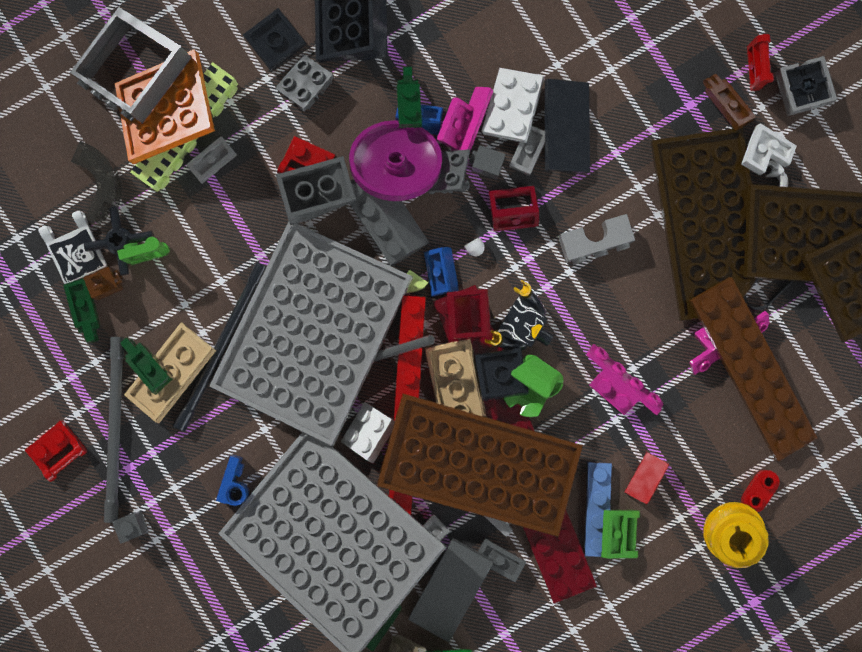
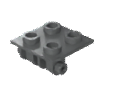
(305, 82)
(452, 173)

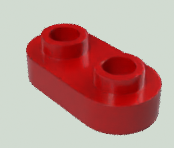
(758, 489)

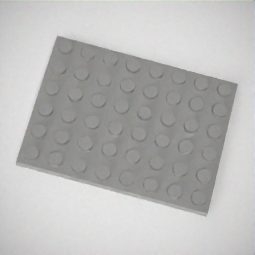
(311, 332)
(332, 542)

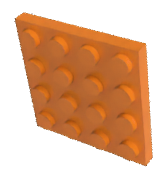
(177, 117)

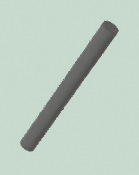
(405, 347)

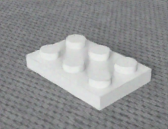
(513, 105)

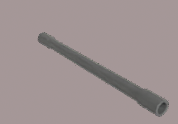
(111, 503)

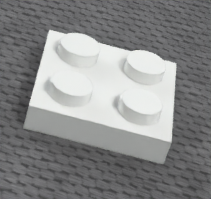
(368, 432)

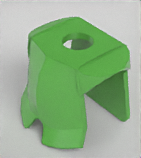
(542, 384)

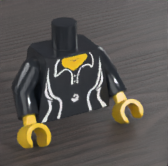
(523, 323)

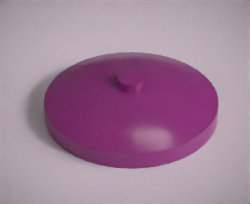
(395, 161)

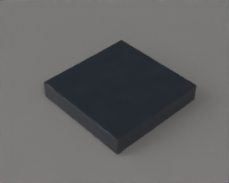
(274, 39)
(495, 374)

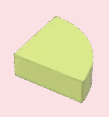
(417, 283)

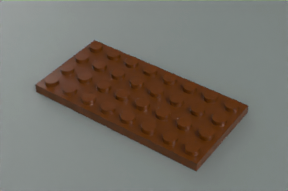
(479, 465)

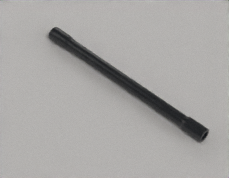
(188, 410)

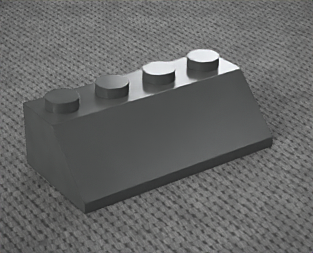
(388, 225)

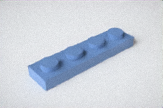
(597, 500)

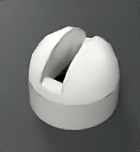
(475, 247)

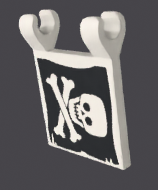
(69, 250)

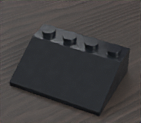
(350, 30)

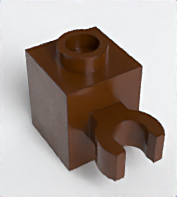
(103, 283)

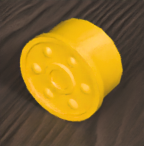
(736, 535)

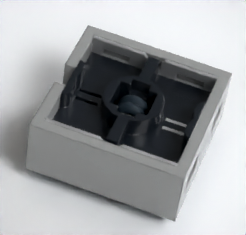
(805, 86)

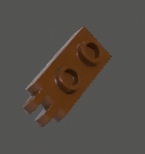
(728, 102)

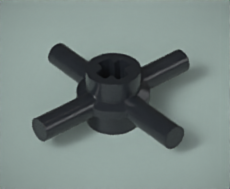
(112, 237)

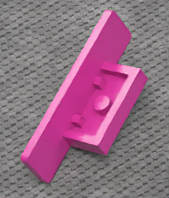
(464, 120)
(704, 360)
(619, 386)

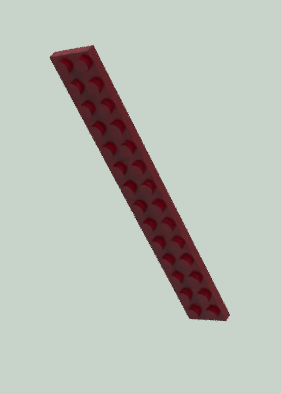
(559, 556)

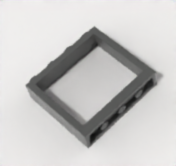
(104, 45)

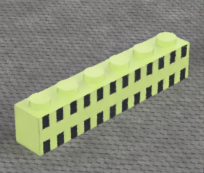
(157, 169)

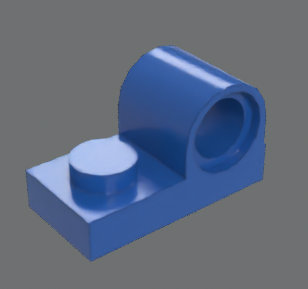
(233, 470)

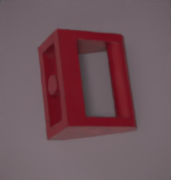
(514, 217)
(460, 314)

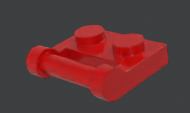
(759, 62)
(303, 154)
(51, 445)

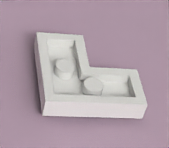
(765, 146)

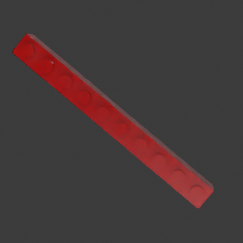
(409, 366)

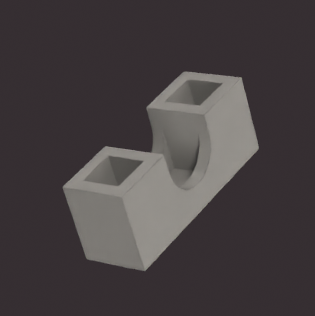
(577, 246)

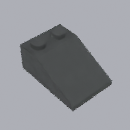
(315, 189)

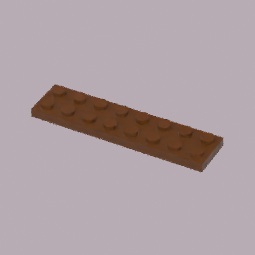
(753, 369)

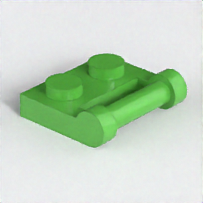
(144, 252)
(618, 535)

